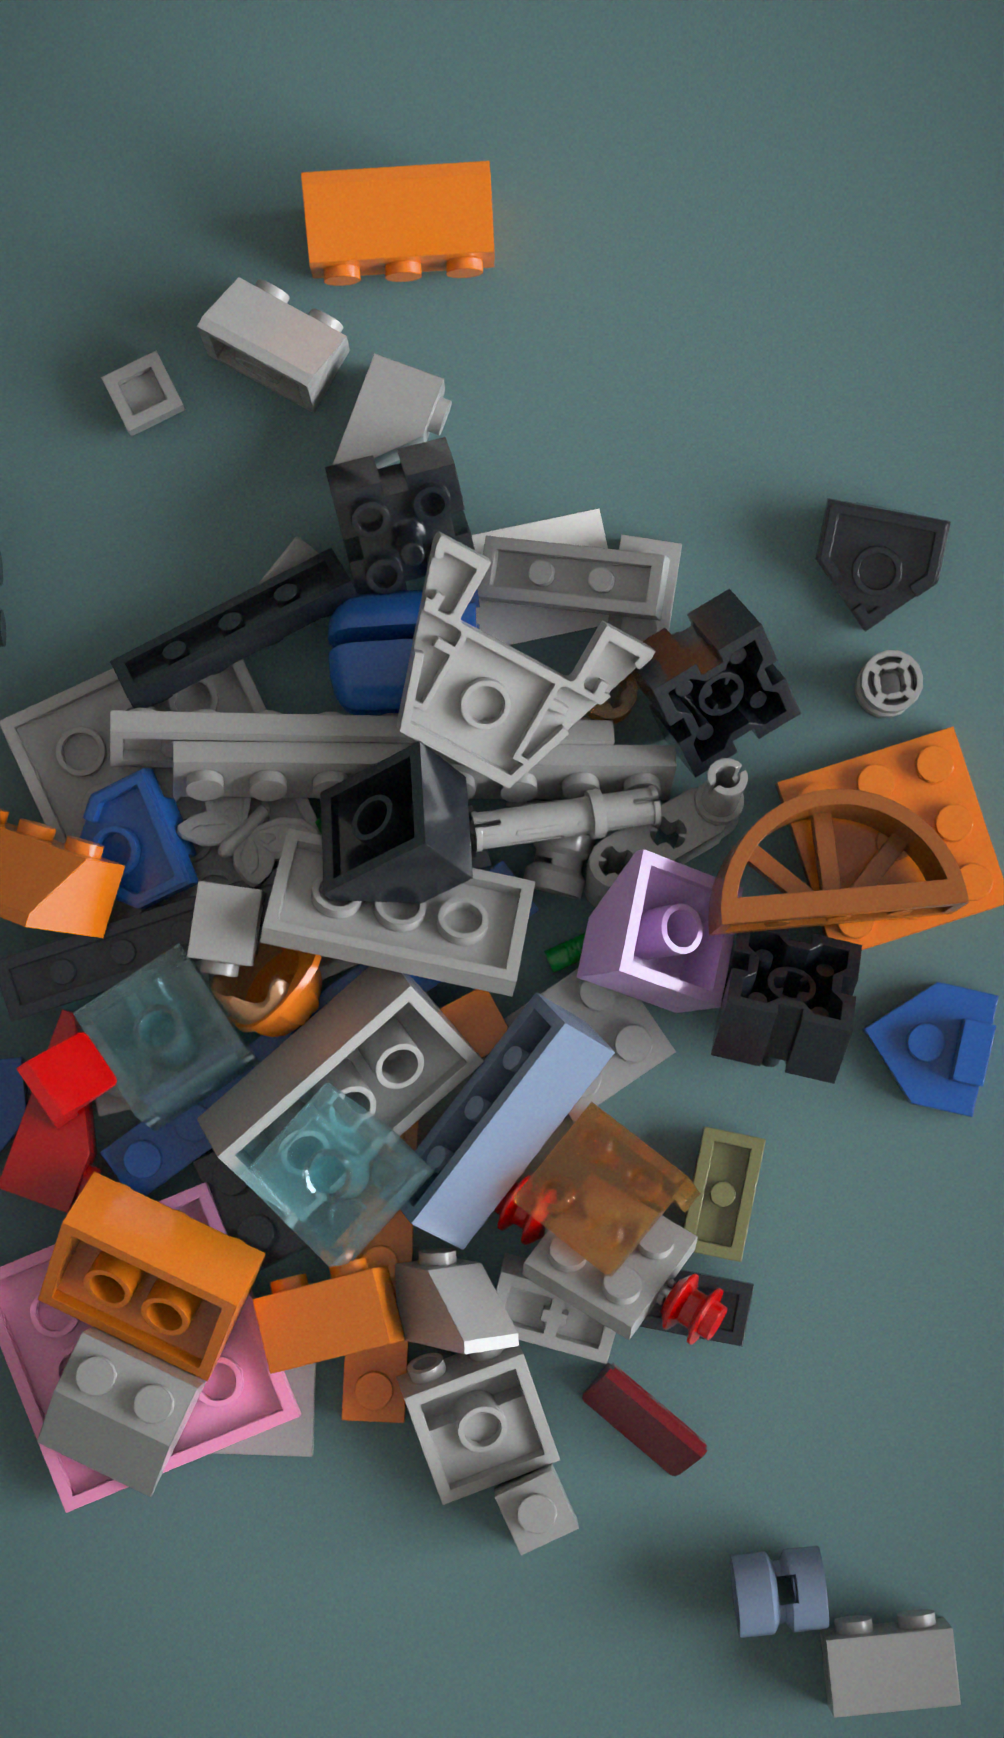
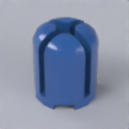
(373, 649)

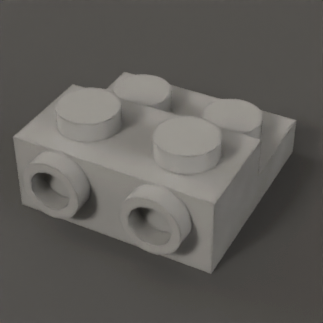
(477, 1419)

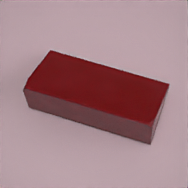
(644, 1420)

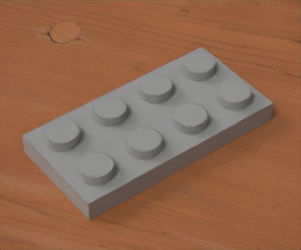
(458, 938)

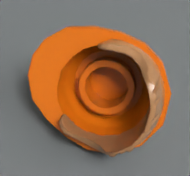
(274, 993)

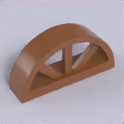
(864, 899)

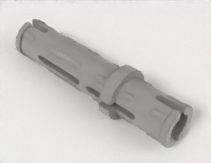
(589, 814)

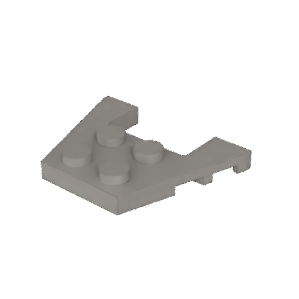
(485, 697)

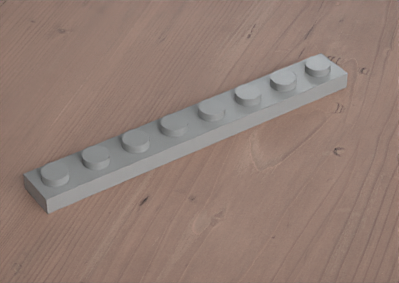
(147, 736)
(308, 768)

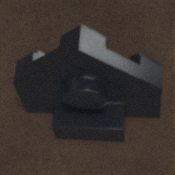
(879, 556)

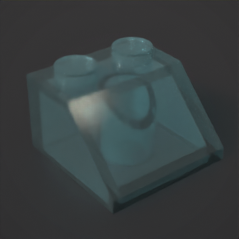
(166, 1038)
(336, 1175)

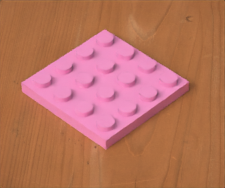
(39, 1340)

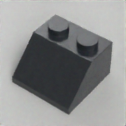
(397, 830)

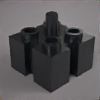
(396, 512)
(714, 683)
(788, 1003)

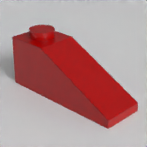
(48, 1161)

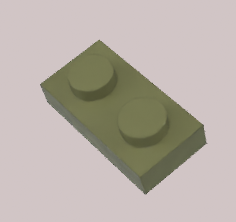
(727, 1184)

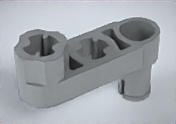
(697, 815)

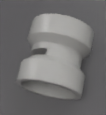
(880, 692)
(559, 865)

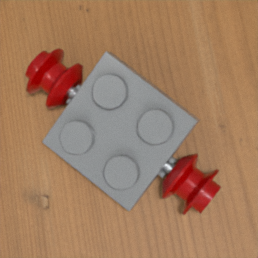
(635, 1288)

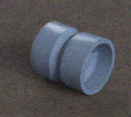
(757, 1591)

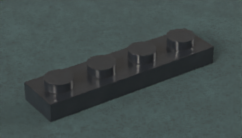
(233, 630)

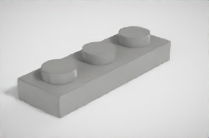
(574, 578)

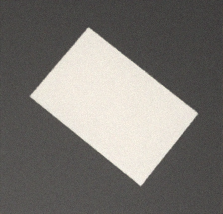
(525, 623)

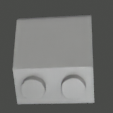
(275, 342)
(119, 1410)

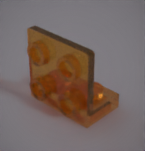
(603, 1190)

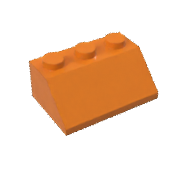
(399, 221)
(55, 882)
(150, 1275)

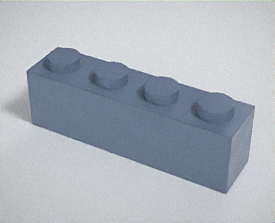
(504, 1118)

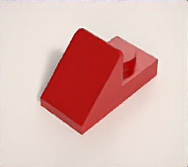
(67, 1077)

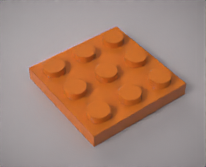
(934, 784)

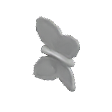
(249, 841)

